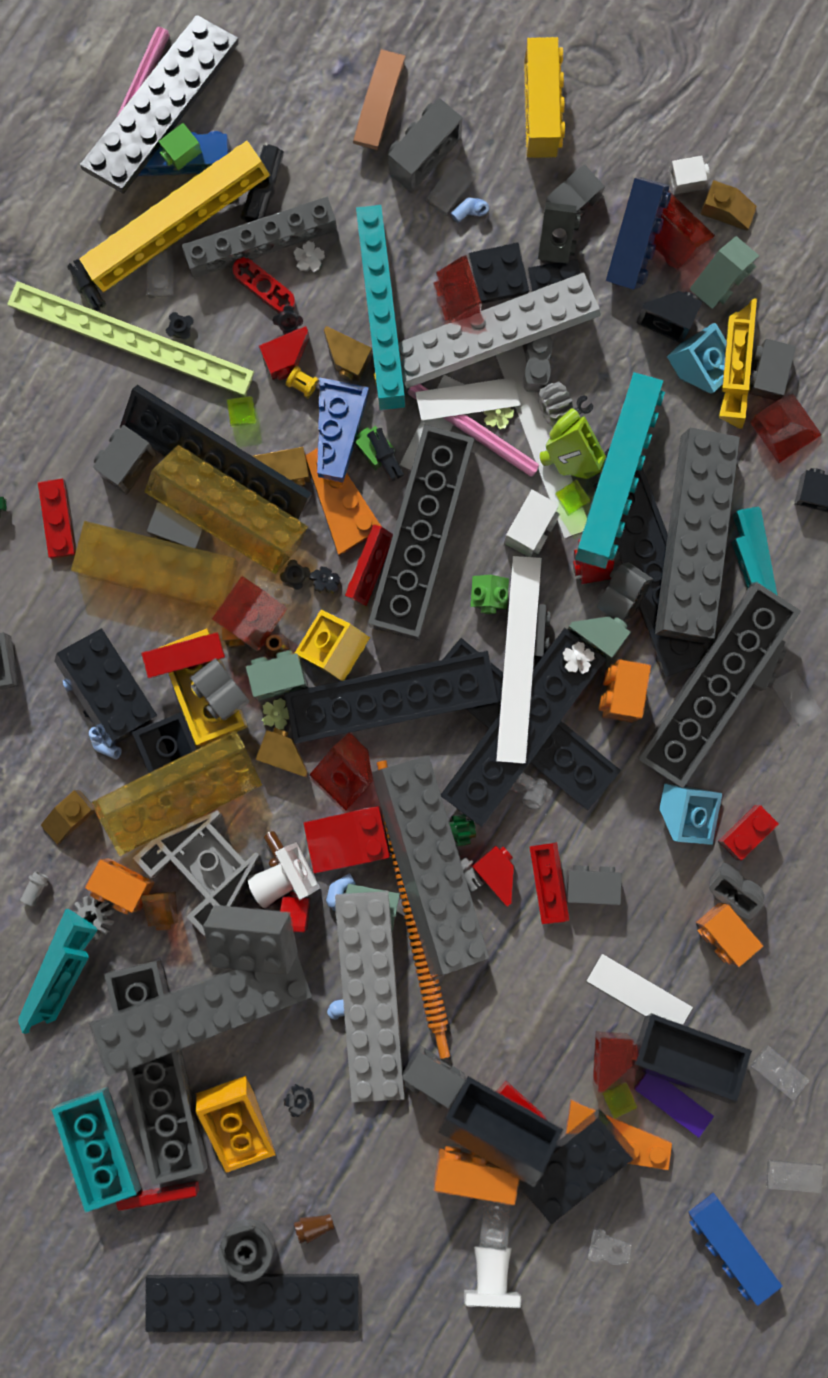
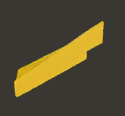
(738, 365)

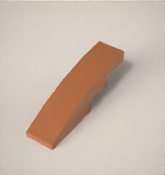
(379, 100)

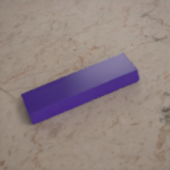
(674, 1103)

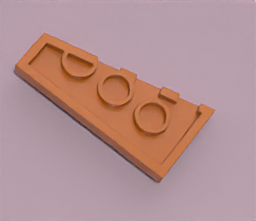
(344, 508)
(648, 1148)

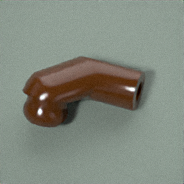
(274, 844)

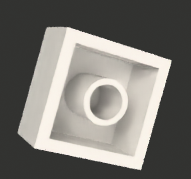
(530, 524)

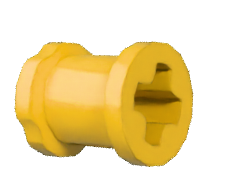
(311, 383)

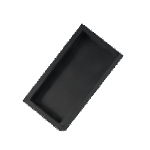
(105, 687)
(691, 1058)
(501, 1131)
(579, 1166)

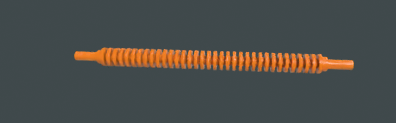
(437, 1025)

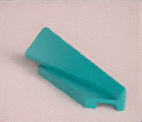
(753, 549)
(58, 971)

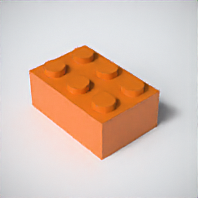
(625, 691)
(473, 1177)

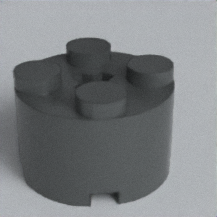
(237, 1261)

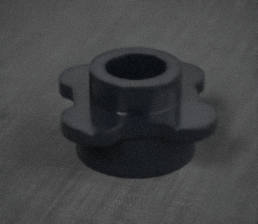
(287, 327)
(183, 332)
(287, 575)

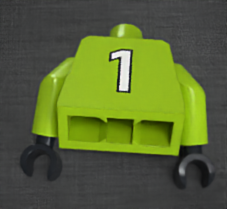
(574, 445)

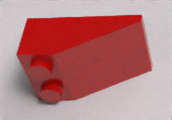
(346, 839)

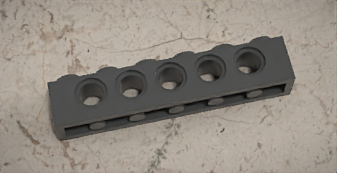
(260, 237)

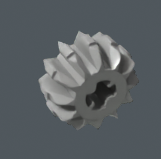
(554, 402)
(99, 910)

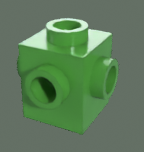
(489, 593)

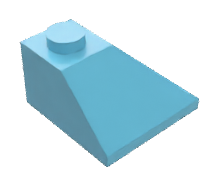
(701, 359)
(690, 813)

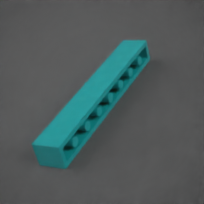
(380, 307)
(619, 471)

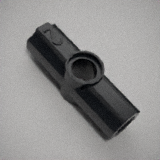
(258, 198)

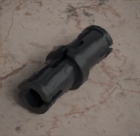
(86, 285)
(385, 454)

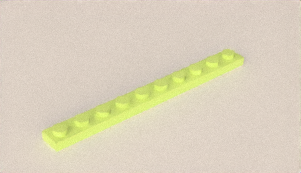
(131, 339)

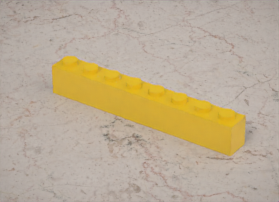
(174, 216)

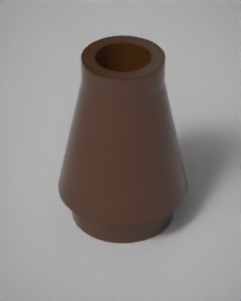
(283, 645)
(313, 1227)

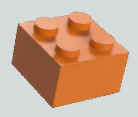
(119, 885)
(729, 934)

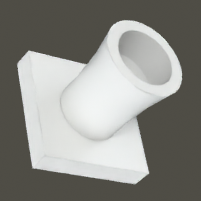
(288, 875)
(492, 1280)

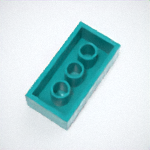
(96, 1149)

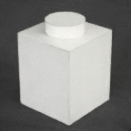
(688, 174)

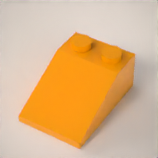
(234, 1124)

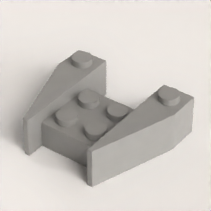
(204, 860)

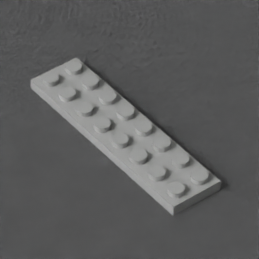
(497, 330)
(369, 996)

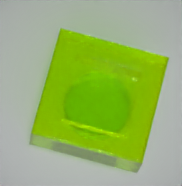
(241, 411)
(572, 497)
(619, 1100)

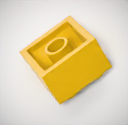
(332, 645)

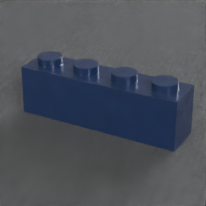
(637, 233)

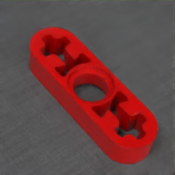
(253, 268)

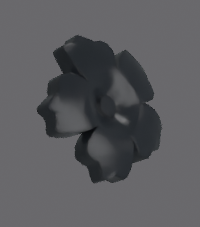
(325, 580)
(298, 1100)

